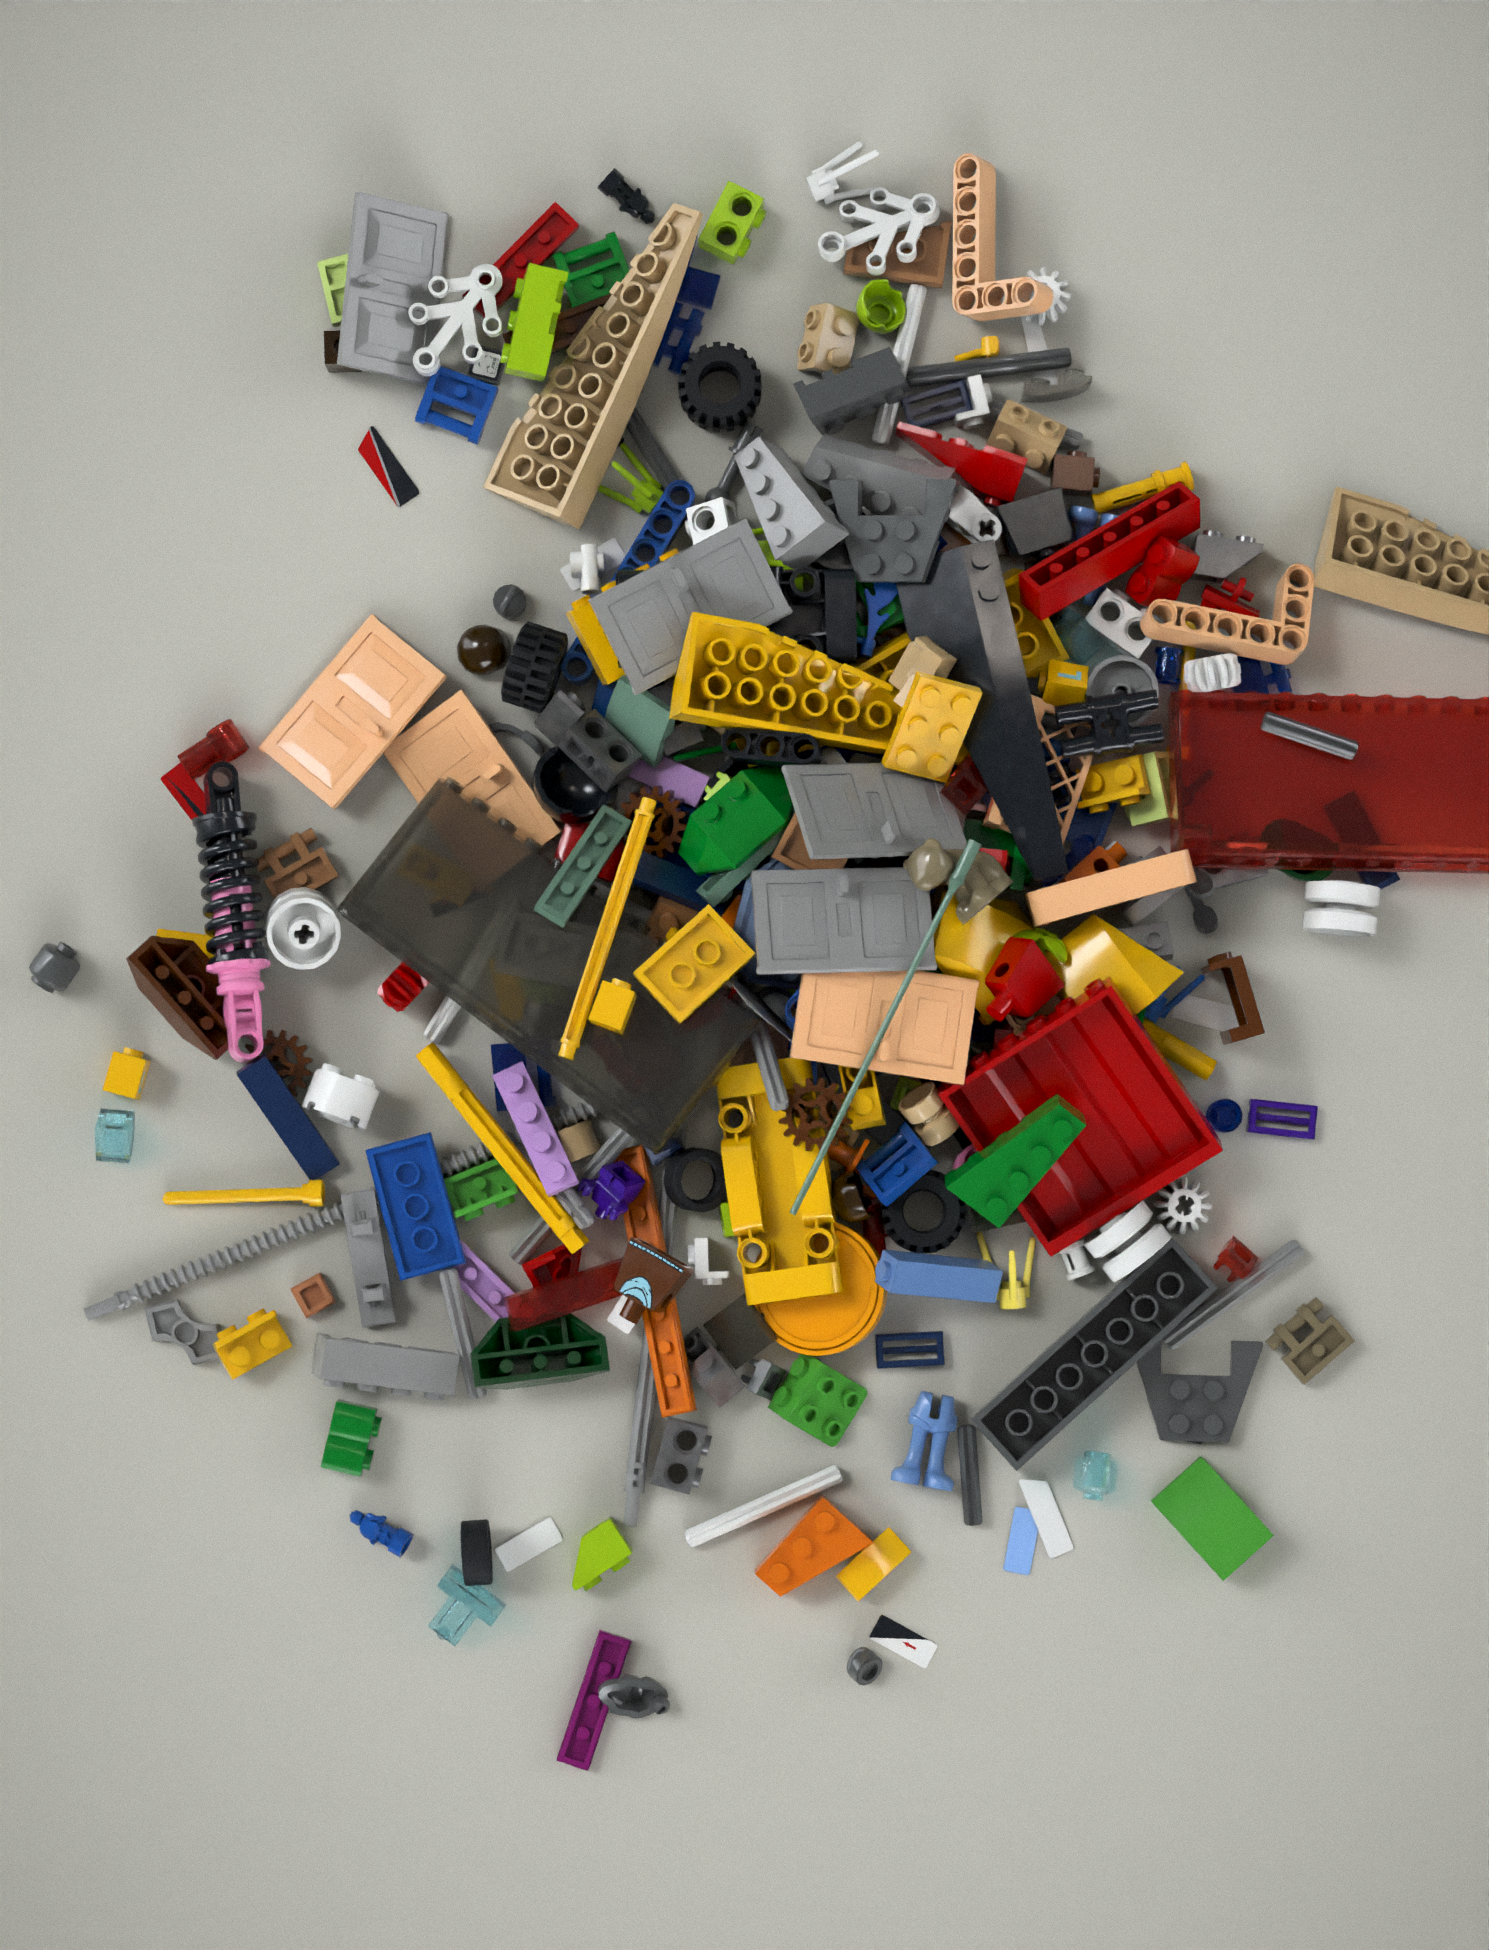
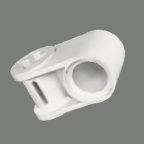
(970, 516)

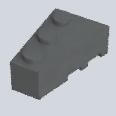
(854, 391)

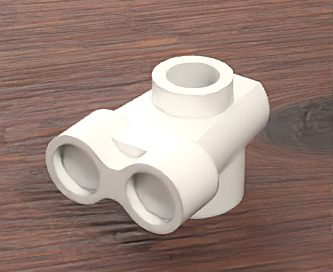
(587, 566)

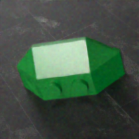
(737, 821)

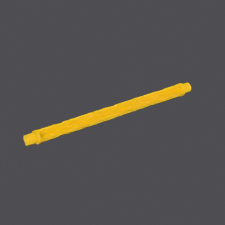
(607, 928)

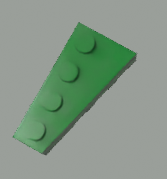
(1012, 1165)

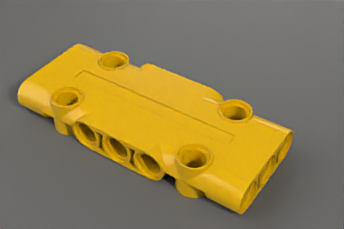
(762, 1184)

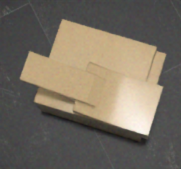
(920, 656)

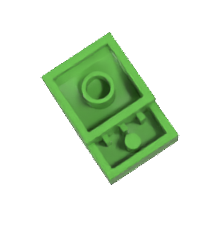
(1212, 1518)

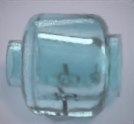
(1095, 1474)

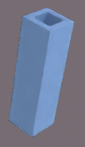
(938, 1276)

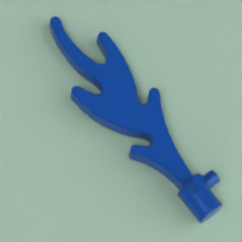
(884, 595)

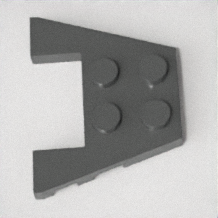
(892, 545)
(1198, 1405)

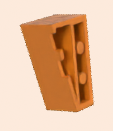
(811, 1547)

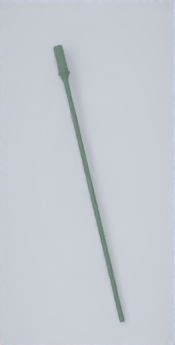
(956, 880)

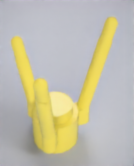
(1012, 1292)

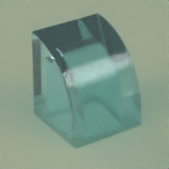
(1078, 637)
(114, 1135)

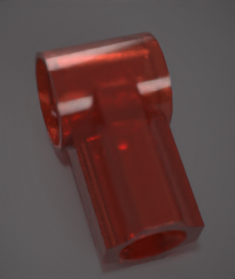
(221, 744)

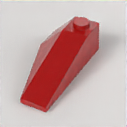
(986, 473)

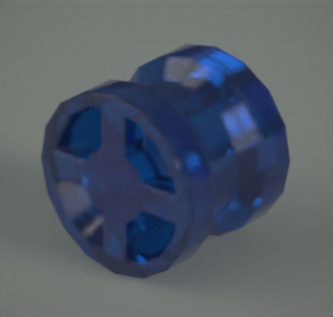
(1228, 1112)

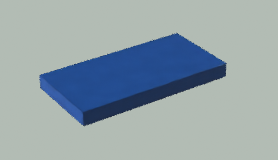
(415, 1206)

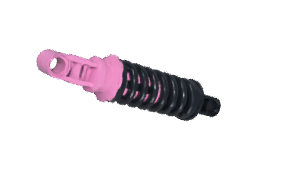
(232, 909)

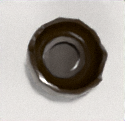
(483, 649)
(849, 1198)

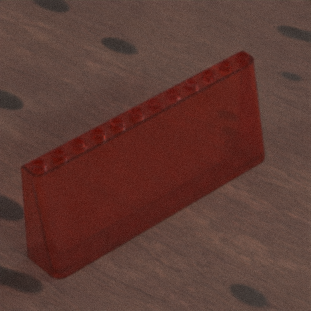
(1268, 802)

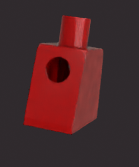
(1020, 980)

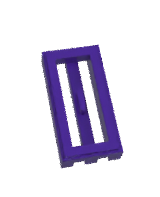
(1253, 1116)

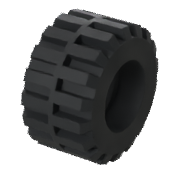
(719, 359)
(534, 667)
(936, 1238)

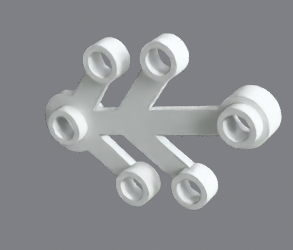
(882, 226)
(460, 314)

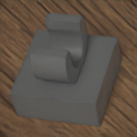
(765, 1378)

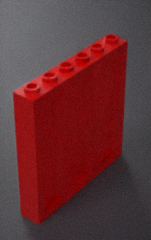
(1135, 1109)

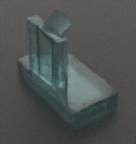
(463, 1607)

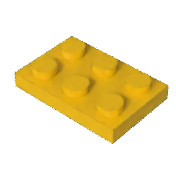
(931, 727)
(694, 964)

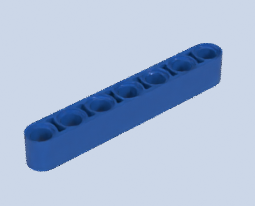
(646, 538)

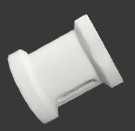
(1076, 1260)

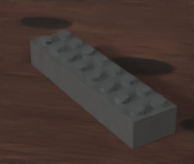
(1093, 1354)

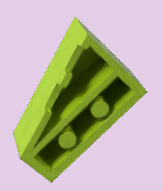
(534, 322)

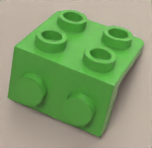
(818, 1399)

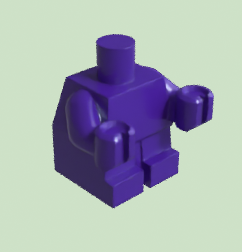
(613, 1189)

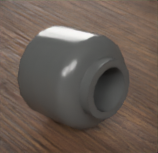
(54, 967)

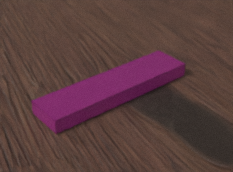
(589, 1711)

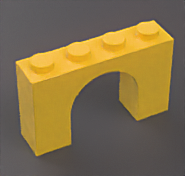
(592, 635)

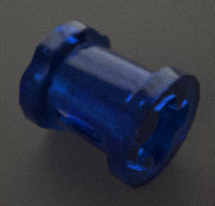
(1168, 665)

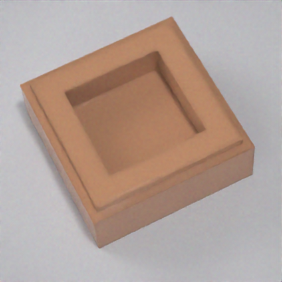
(313, 1295)

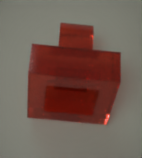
(1237, 1258)

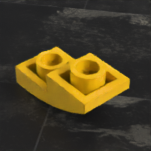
(873, 1564)

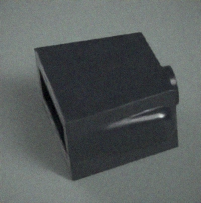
(1036, 525)

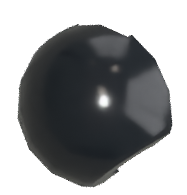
(567, 790)

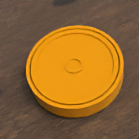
(835, 1320)

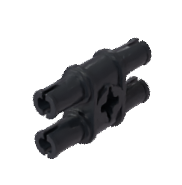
(1118, 707)

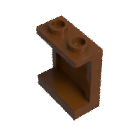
(1240, 995)

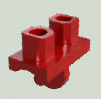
(1217, 599)

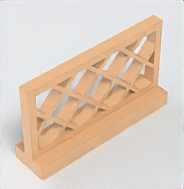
(993, 818)

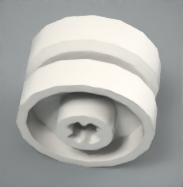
(1341, 906)
(284, 920)
(1129, 1243)

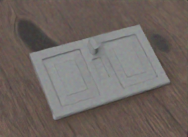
(389, 267)
(652, 610)
(869, 810)
(839, 921)

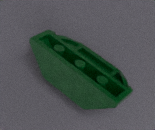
(538, 1355)

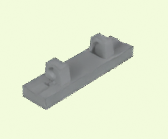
(368, 1257)

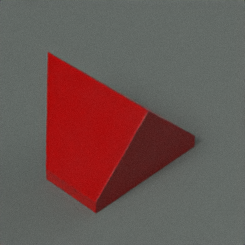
(552, 1265)

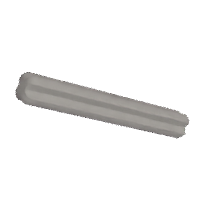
(460, 1326)

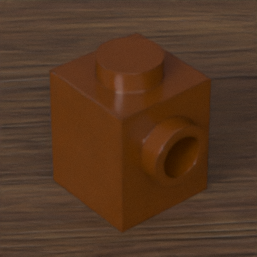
(1074, 473)

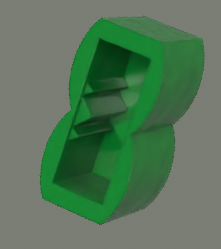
(350, 1438)

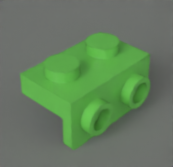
(479, 1188)

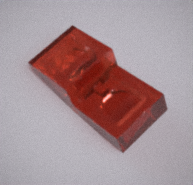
(964, 786)

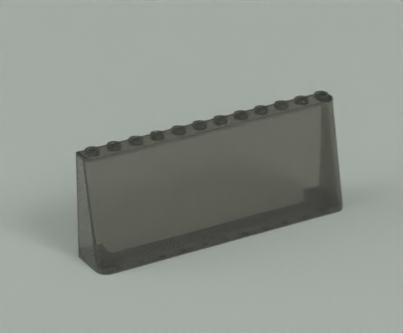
(458, 909)

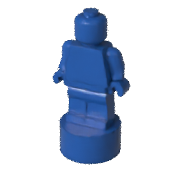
(375, 1529)

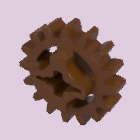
(663, 831)
(280, 1050)
(825, 1101)

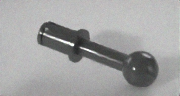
(732, 469)

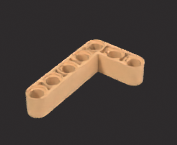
(981, 252)
(1240, 626)
(1109, 888)

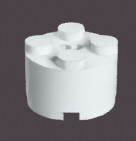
(340, 1097)

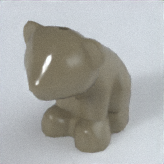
(932, 865)

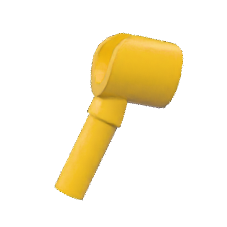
(988, 348)

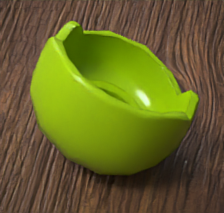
(880, 307)

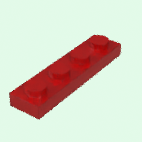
(533, 247)

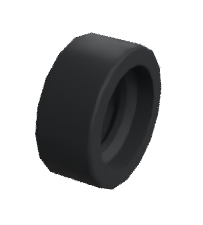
(673, 1178)
(476, 1552)

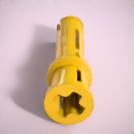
(1142, 489)

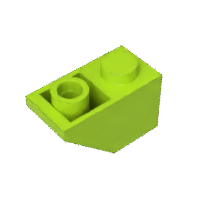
(598, 1551)

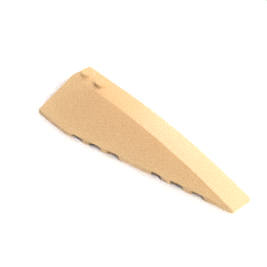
(576, 422)
(1401, 564)

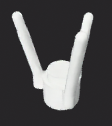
(823, 181)

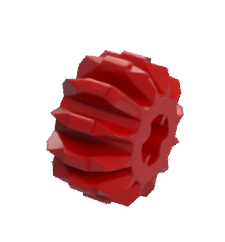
(401, 987)

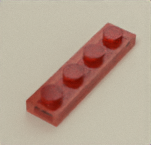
(562, 1295)

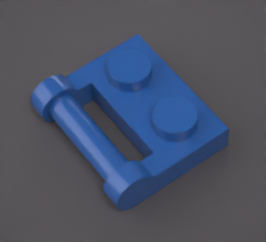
(461, 394)
(901, 1168)

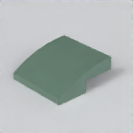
(641, 720)

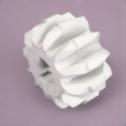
(1059, 295)
(1212, 673)
(1193, 1209)

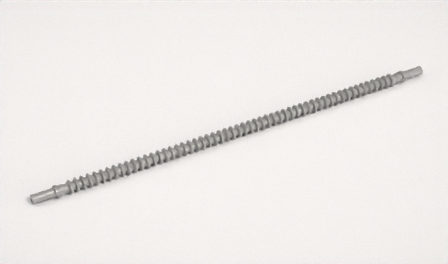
(123, 1299)

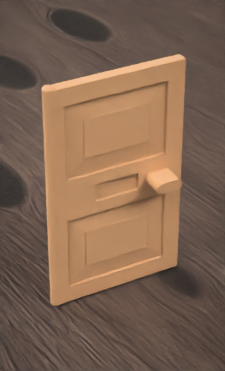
(352, 712)
(461, 745)
(924, 1040)

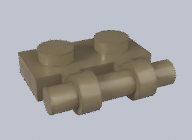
(1314, 1350)

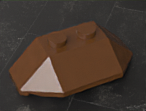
(178, 986)

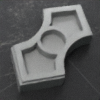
(171, 1323)

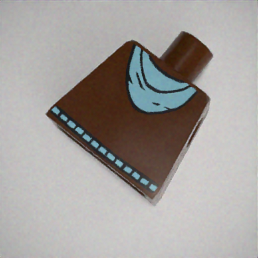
(648, 1279)

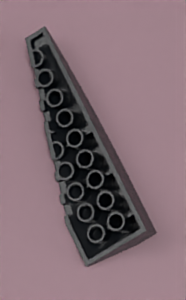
(971, 618)

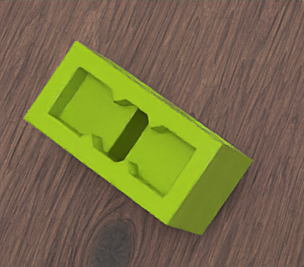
(726, 221)

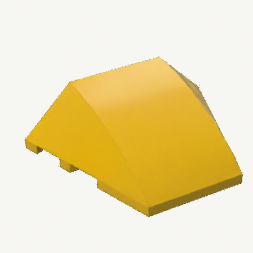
(974, 947)
(1102, 952)

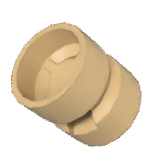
(928, 1112)

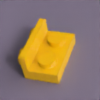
(1114, 782)
(251, 1344)

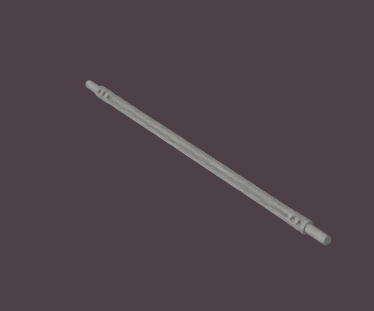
(646, 1385)

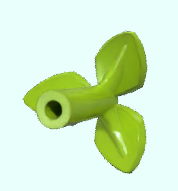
(1046, 941)

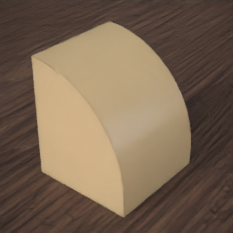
(579, 1141)

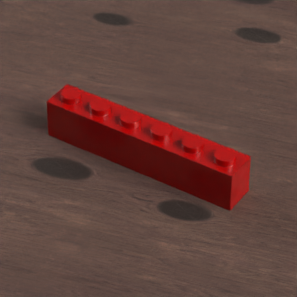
(1108, 551)

